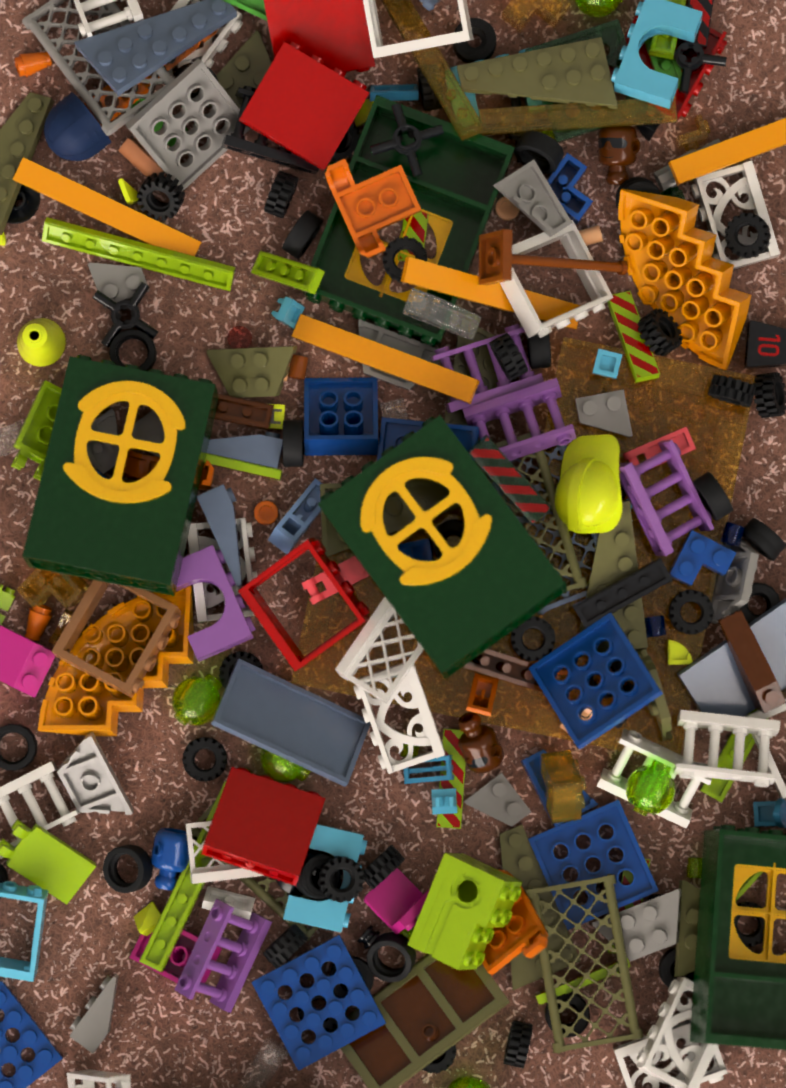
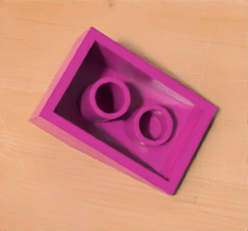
(23, 662)
(178, 957)

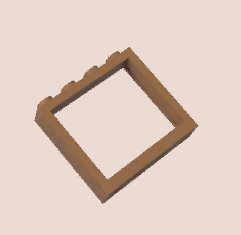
(147, 659)

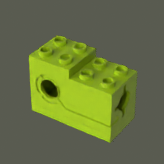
(463, 910)

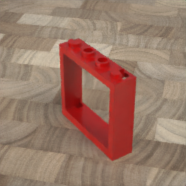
(272, 624)

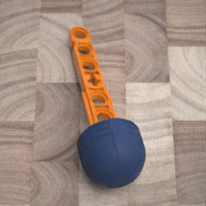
(76, 132)

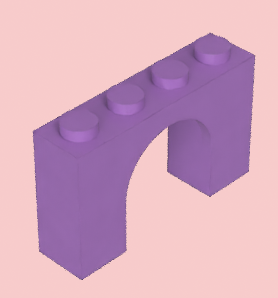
(232, 626)

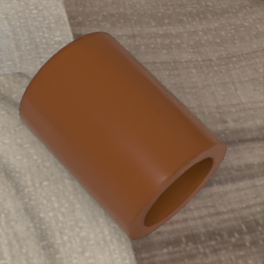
(298, 367)

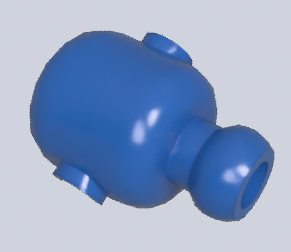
(169, 855)

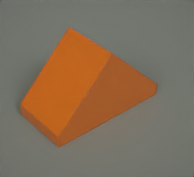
(482, 694)

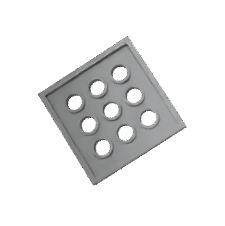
(192, 109)

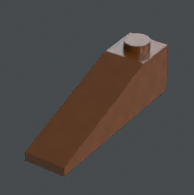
(751, 663)
(504, 668)

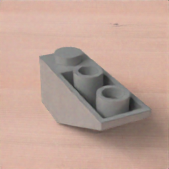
(97, 1021)

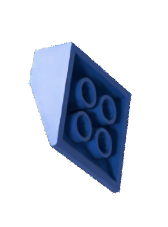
(340, 416)

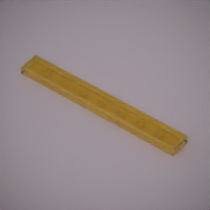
(435, 69)
(574, 116)

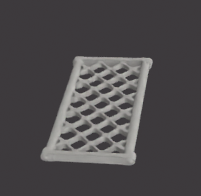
(108, 127)

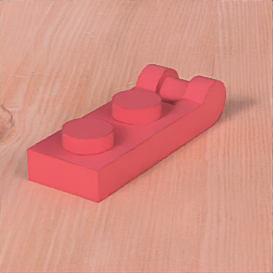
(680, 437)
(350, 570)

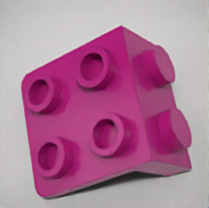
(396, 901)

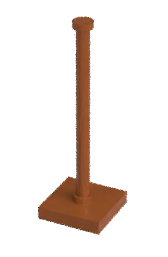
(497, 259)

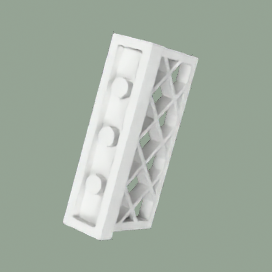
(366, 641)
(211, 873)

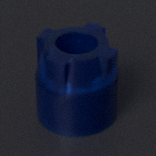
(732, 534)
(655, 626)

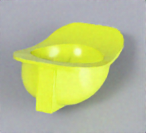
(589, 485)

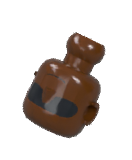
(617, 149)
(479, 744)

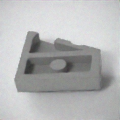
(104, 454)
(499, 801)

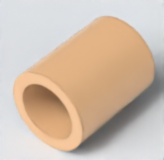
(591, 235)

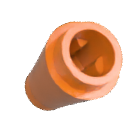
(31, 63)
(37, 621)

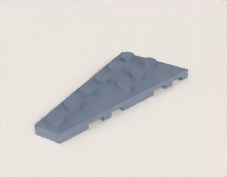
(141, 48)

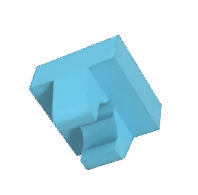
(288, 312)
(607, 363)
(444, 801)

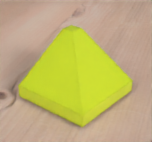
(129, 192)
(147, 919)

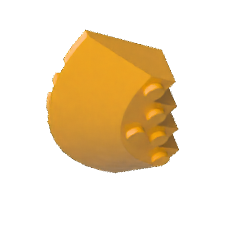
(677, 273)
(114, 645)

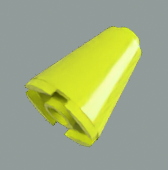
(46, 348)

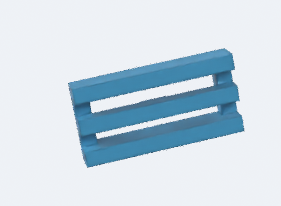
(396, 92)
(448, 768)

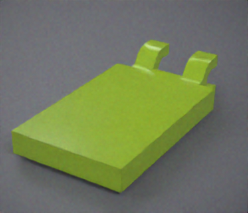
(37, 428)
(47, 861)

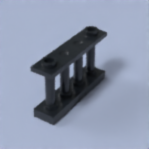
(260, 149)

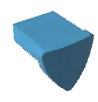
(770, 813)

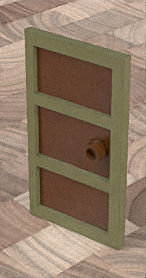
(423, 1020)

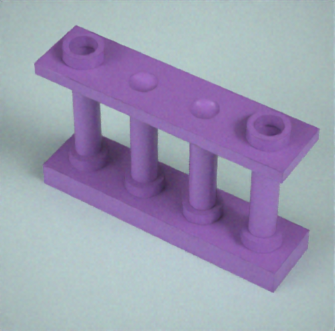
(504, 385)
(524, 401)
(641, 496)
(239, 964)

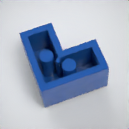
(563, 183)
(700, 552)

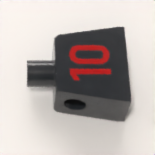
(764, 346)

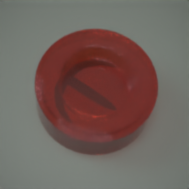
(239, 337)

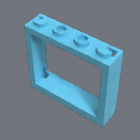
(17, 968)

